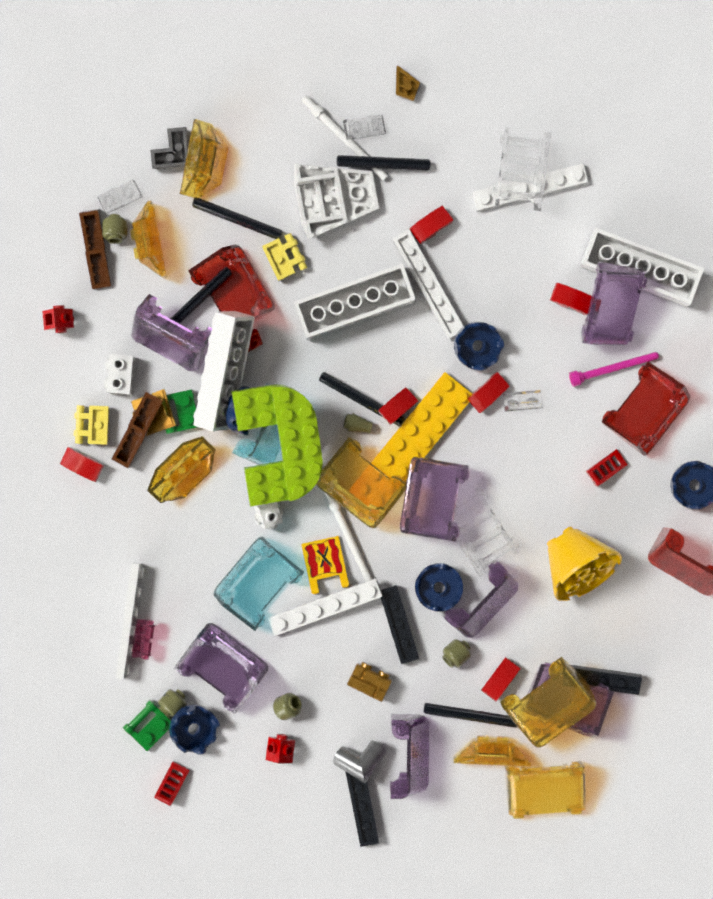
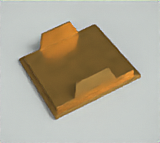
(164, 417)

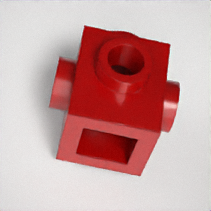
(58, 319)
(280, 749)

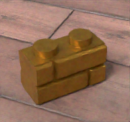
(369, 681)

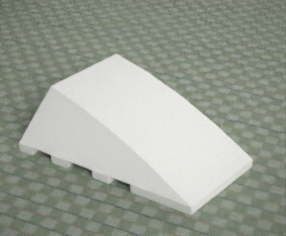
(332, 196)

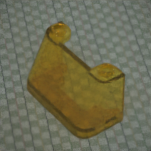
(360, 485)
(552, 705)
(545, 789)

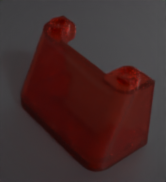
(242, 290)
(648, 409)
(667, 557)

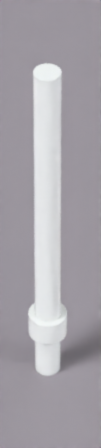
(319, 113)
(335, 507)

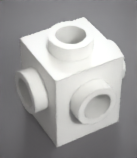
(268, 515)

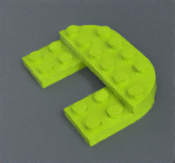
(297, 437)

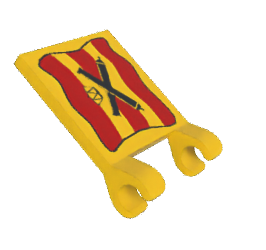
(324, 560)

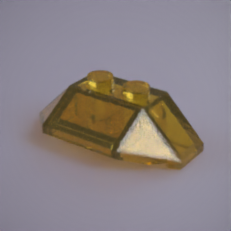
(204, 160)
(147, 240)
(182, 470)
(491, 752)

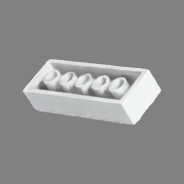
(665, 274)
(354, 301)
(223, 367)

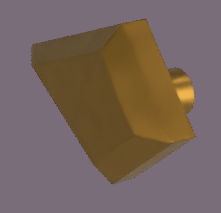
(406, 84)

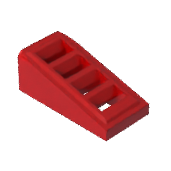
(590, 472)
(163, 798)

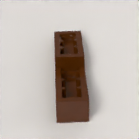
(95, 248)
(137, 430)

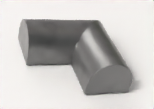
(175, 154)
(363, 765)

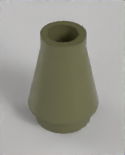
(357, 424)

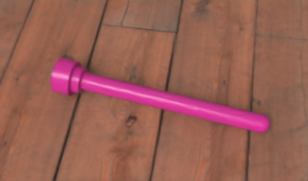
(577, 378)

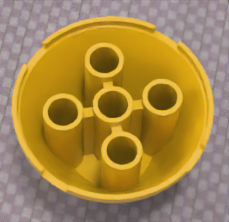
(579, 563)

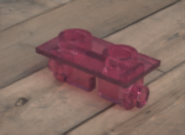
(143, 633)

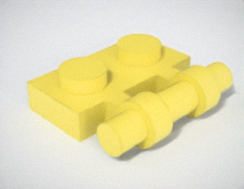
(279, 260)
(97, 425)

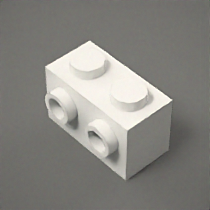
(120, 374)

